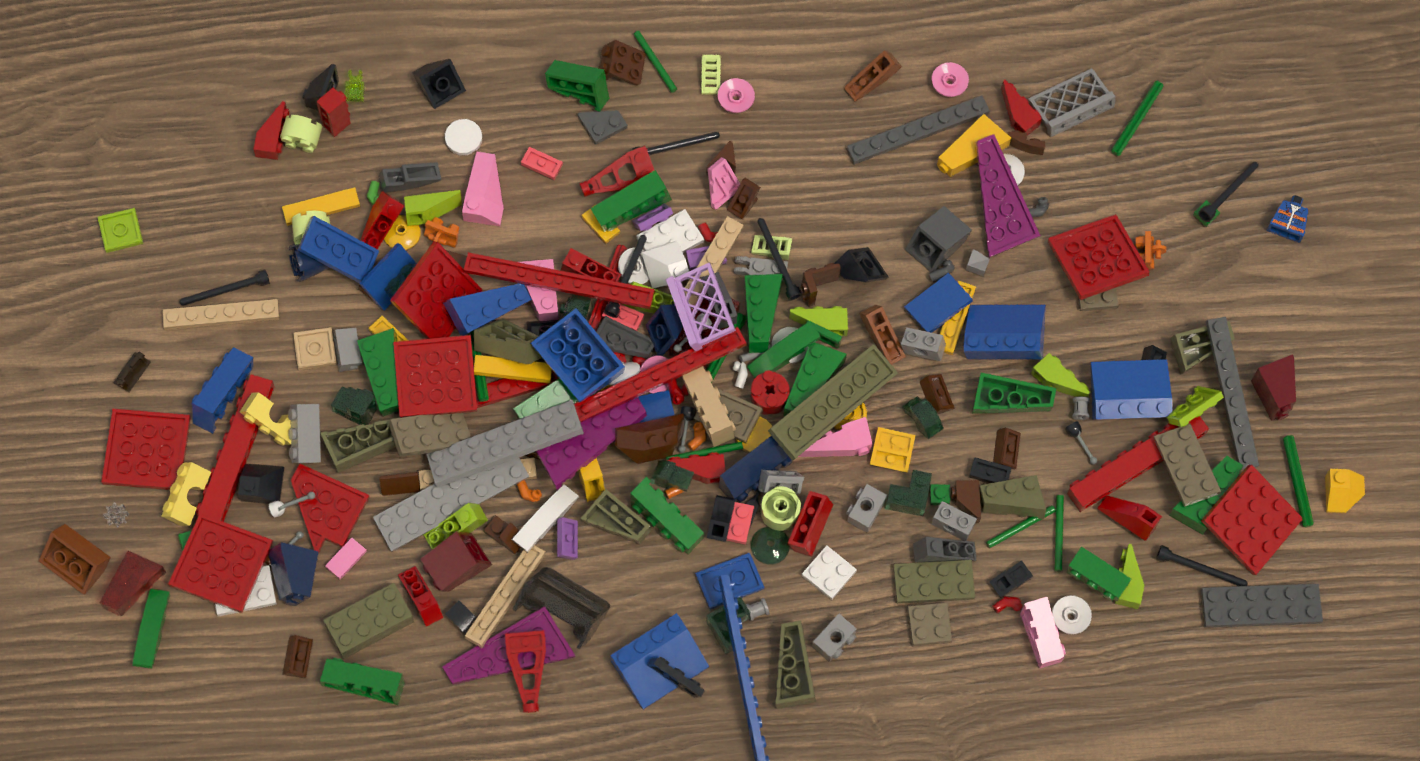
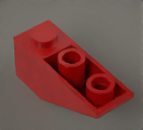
(1020, 113)
(267, 139)
(381, 219)
(581, 264)
(705, 468)
(1131, 515)
(421, 596)

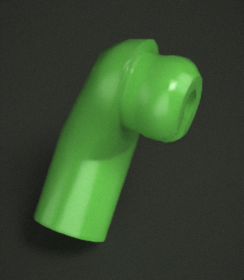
(372, 194)

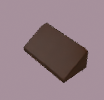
(937, 393)
(1007, 447)
(399, 483)
(297, 656)

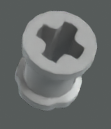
(1081, 408)
(758, 609)

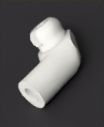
(742, 374)

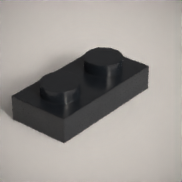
(989, 471)

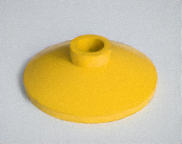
(408, 238)

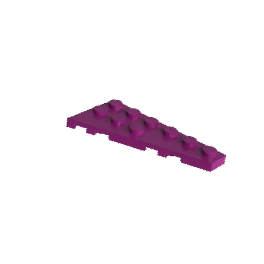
(1004, 208)
(567, 457)
(492, 657)

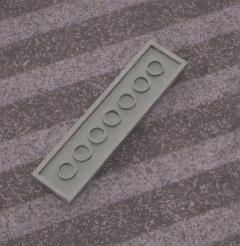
(505, 443)
(433, 505)

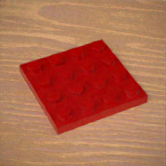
(1098, 257)
(430, 285)
(435, 376)
(145, 448)
(1252, 519)
(220, 563)

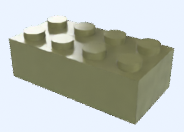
(369, 620)

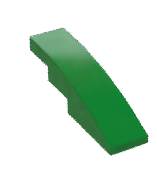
(785, 350)
(151, 628)

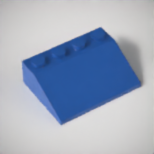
(1005, 332)
(578, 356)
(1130, 389)
(667, 640)

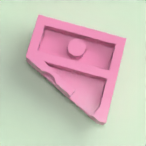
(722, 183)

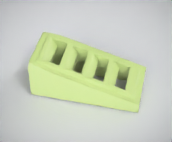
(710, 62)
(778, 240)

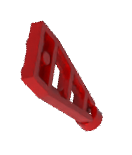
(641, 164)
(522, 643)

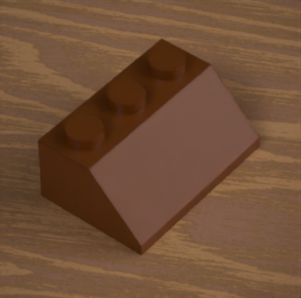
(74, 558)

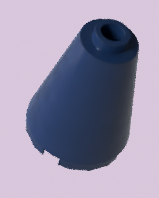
(303, 265)

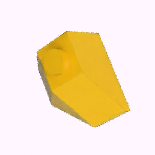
(1343, 490)

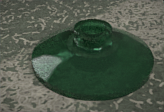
(770, 554)

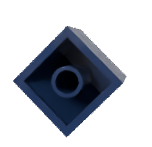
(293, 572)

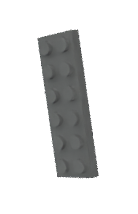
(1261, 605)

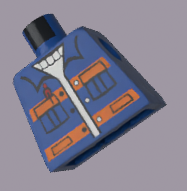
(1290, 220)

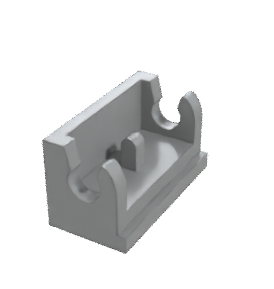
(347, 349)
(775, 478)

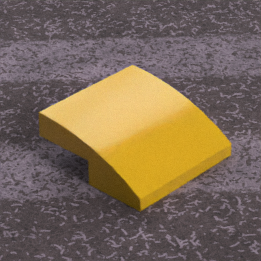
(892, 449)

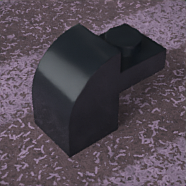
(721, 518)

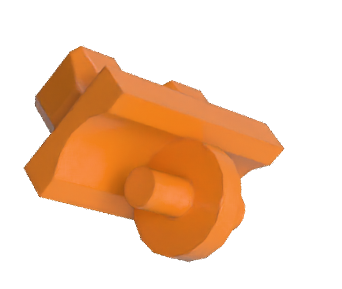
(437, 232)
(1150, 249)

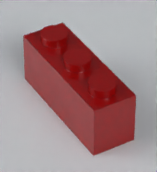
(334, 111)
(810, 523)

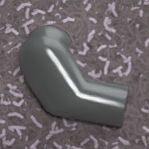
(1040, 208)
(948, 267)

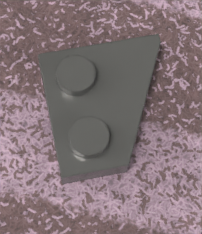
(602, 124)

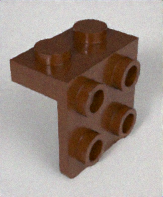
(622, 62)
(815, 277)

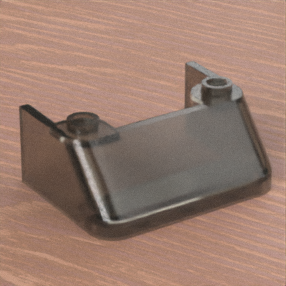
(566, 601)

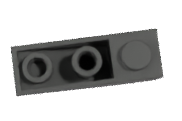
(717, 307)
(939, 549)

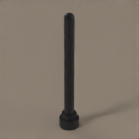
(682, 143)
(1208, 212)
(260, 278)
(792, 291)
(613, 309)
(1165, 554)

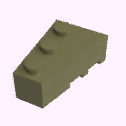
(506, 341)
(1193, 347)
(1013, 496)
(616, 518)

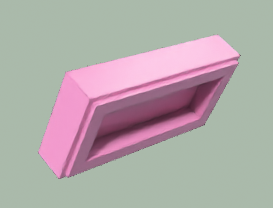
(345, 558)

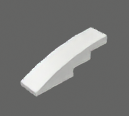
(545, 518)

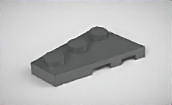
(624, 339)

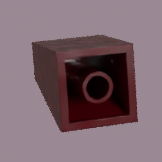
(1276, 387)
(455, 561)

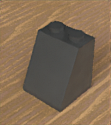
(937, 239)

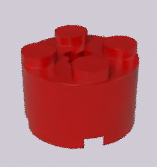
(770, 382)

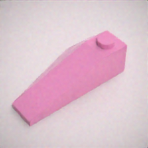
(483, 195)
(849, 441)

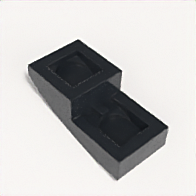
(1011, 579)
(461, 617)

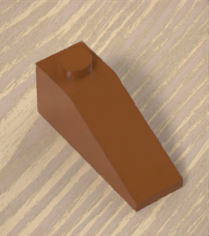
(873, 75)
(882, 333)

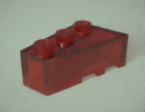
(130, 582)

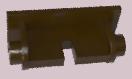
(132, 371)

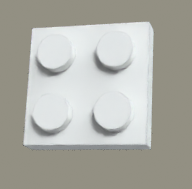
(829, 572)

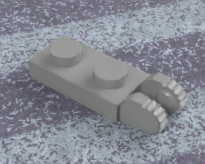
(757, 266)

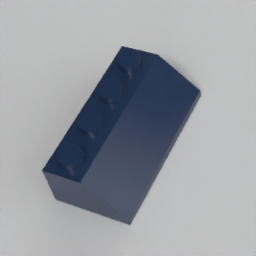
(745, 474)

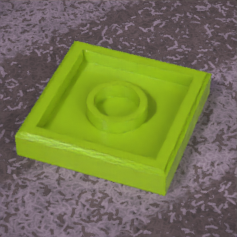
(120, 230)

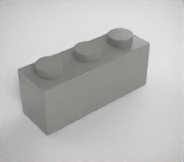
(304, 433)

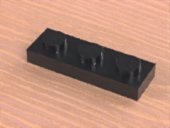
(676, 676)

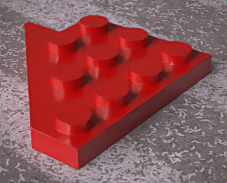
(333, 509)

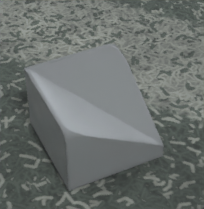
(977, 263)

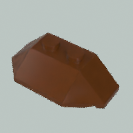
(650, 439)

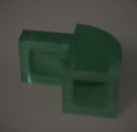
(924, 415)
(668, 474)

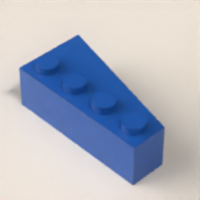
(481, 308)
(221, 389)

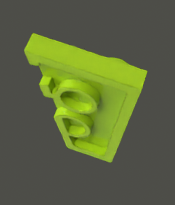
(1194, 405)

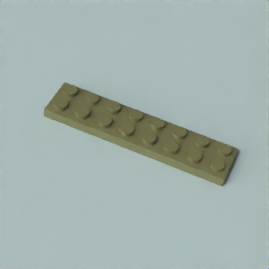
(832, 402)

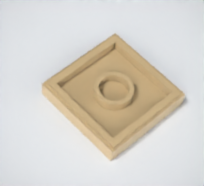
(315, 348)

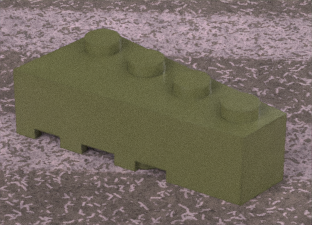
(358, 444)
(794, 671)

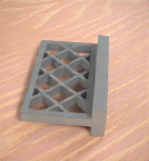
(1079, 112)

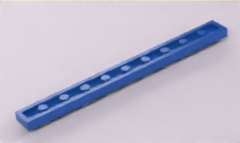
(742, 665)

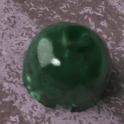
(576, 301)

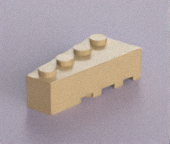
(708, 406)

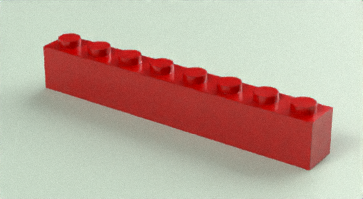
(233, 455)
(1123, 469)

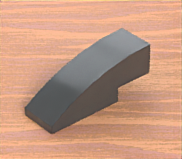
(409, 176)

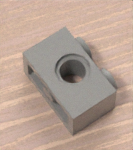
(923, 344)
(864, 519)
(953, 521)
(840, 627)

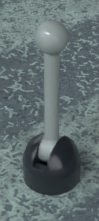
(689, 414)
(1075, 430)

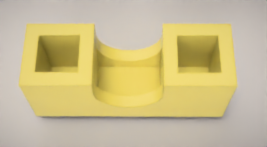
(257, 411)
(177, 507)

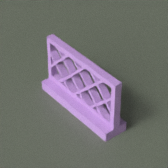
(684, 308)

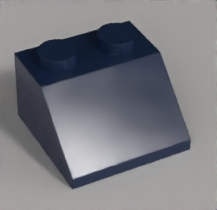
(664, 328)

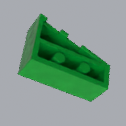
(579, 81)
(1098, 574)

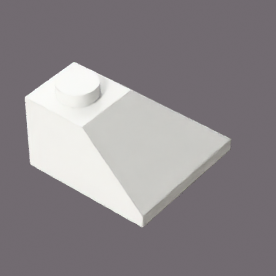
(663, 263)

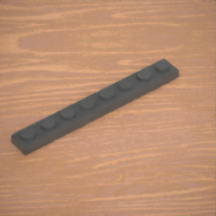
(917, 130)
(1232, 392)

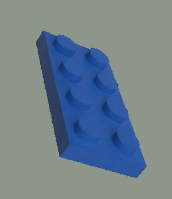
(337, 249)

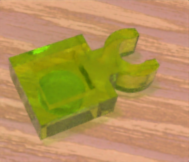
(355, 87)

